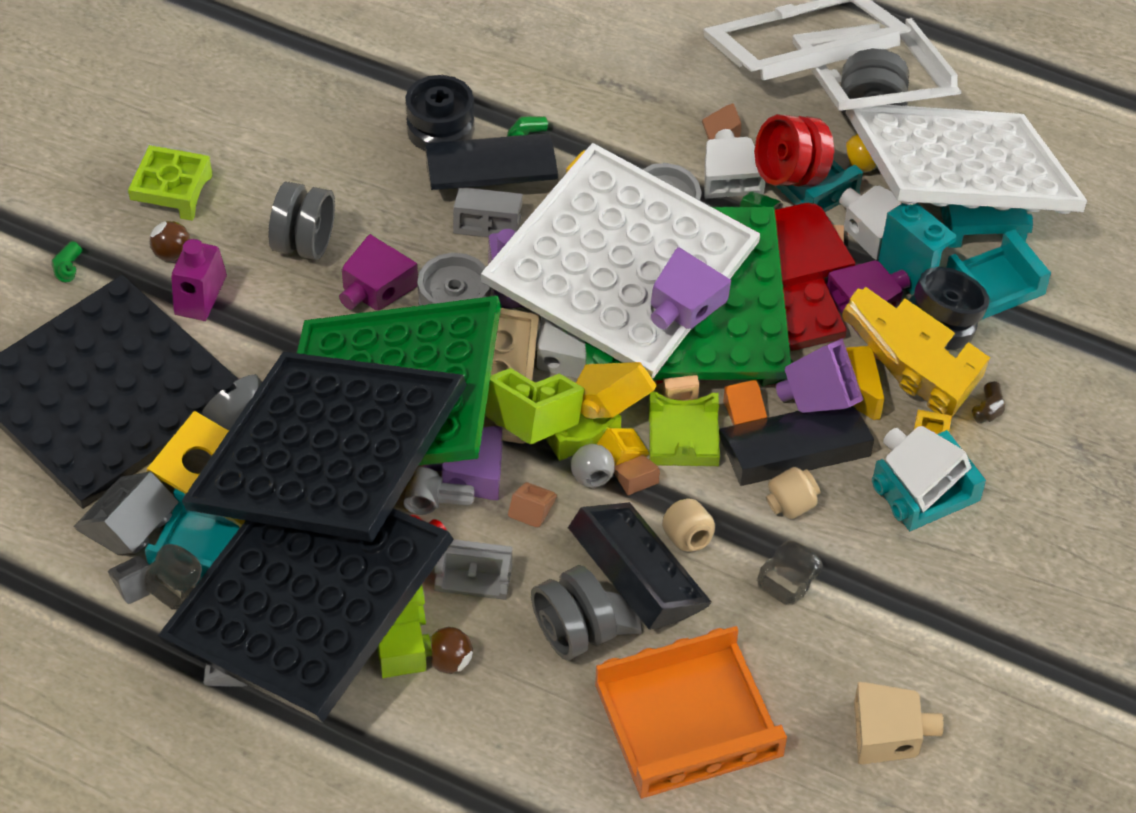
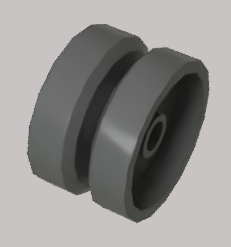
(874, 74)
(301, 220)
(573, 612)

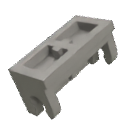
(486, 212)
(475, 569)

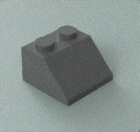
(128, 513)

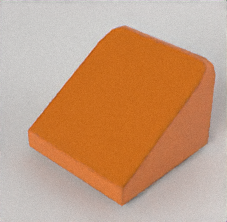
(744, 402)

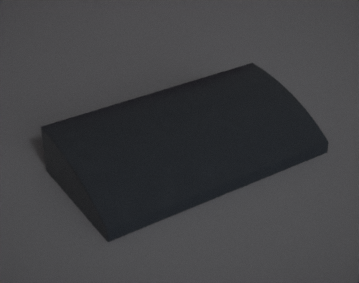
(491, 161)
(795, 439)
(638, 564)

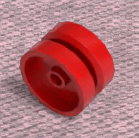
(794, 150)

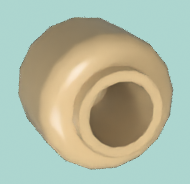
(793, 493)
(688, 525)

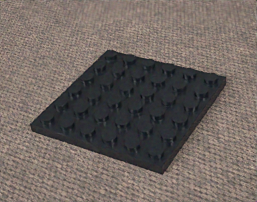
(104, 389)
(326, 445)
(303, 606)

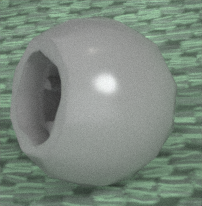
(592, 465)

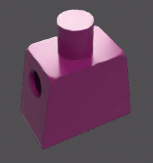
(199, 268)
(377, 275)
(874, 276)

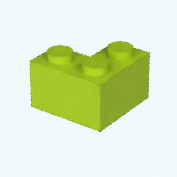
(533, 408)
(404, 646)

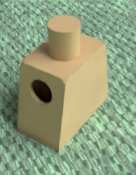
(891, 723)

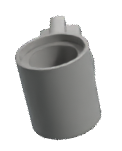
(427, 491)

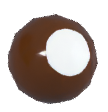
(168, 240)
(450, 650)

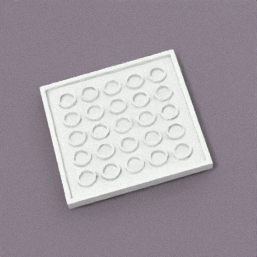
(965, 158)
(600, 247)

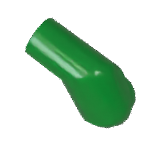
(528, 124)
(62, 262)

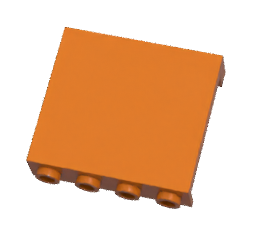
(687, 712)

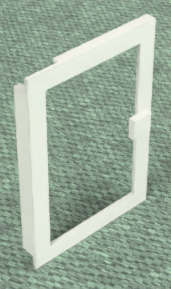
(916, 42)
(811, 56)

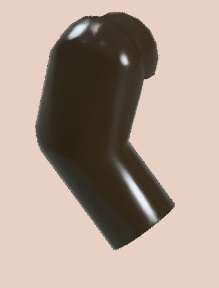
(992, 406)

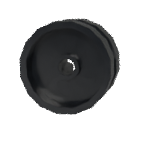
(439, 110)
(953, 301)

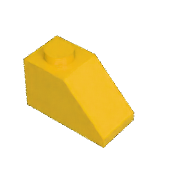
(868, 379)
(613, 388)

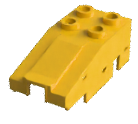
(914, 357)

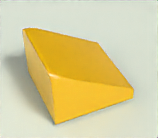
(933, 421)
(623, 444)

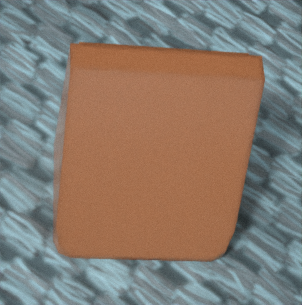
(722, 119)
(637, 474)
(531, 504)

